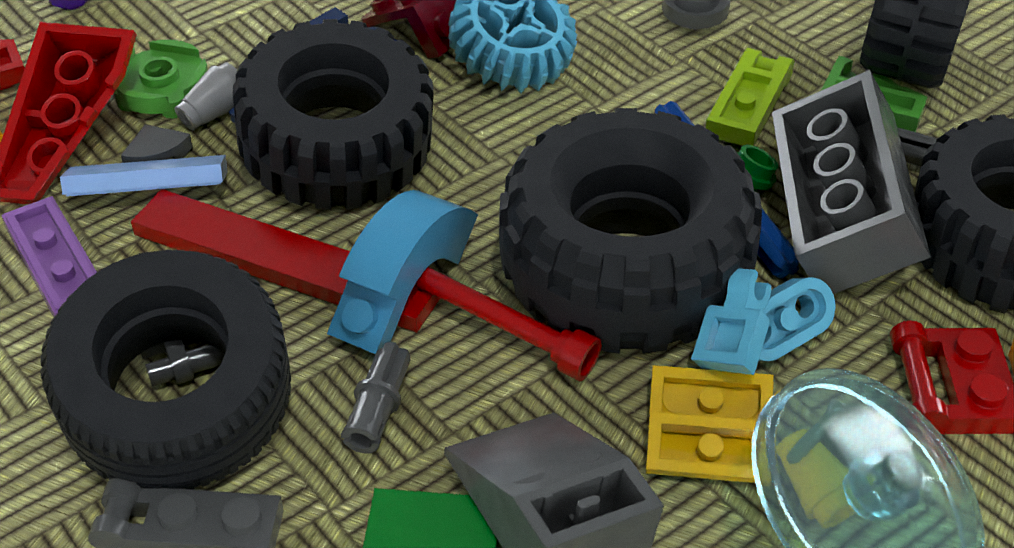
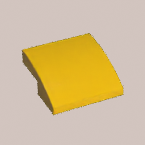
(704, 422)

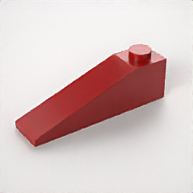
(57, 101)

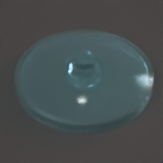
(859, 469)

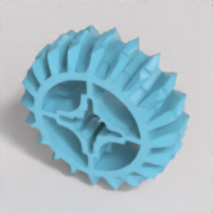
(513, 40)

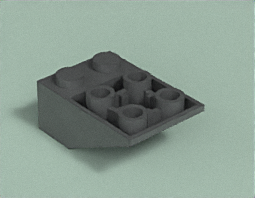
(556, 487)

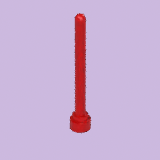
(572, 351)

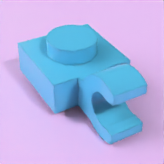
(735, 332)

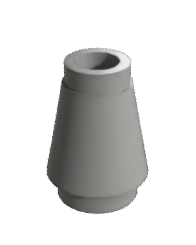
(209, 97)

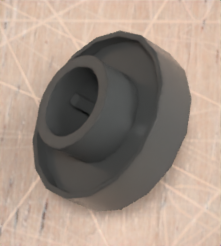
(696, 13)

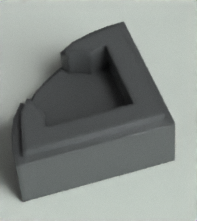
(157, 144)

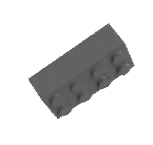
(848, 185)

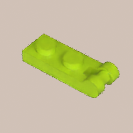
(749, 97)

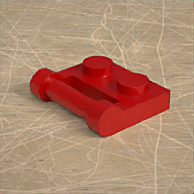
(972, 373)

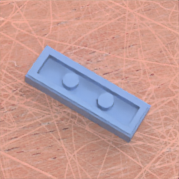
(144, 175)

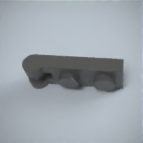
(185, 518)

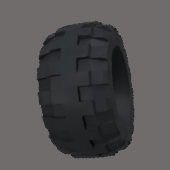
(634, 178)

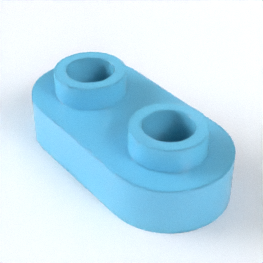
(787, 326)

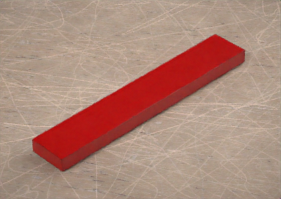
(260, 250)

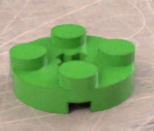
(160, 77)

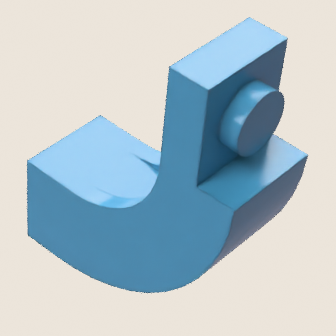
(389, 260)

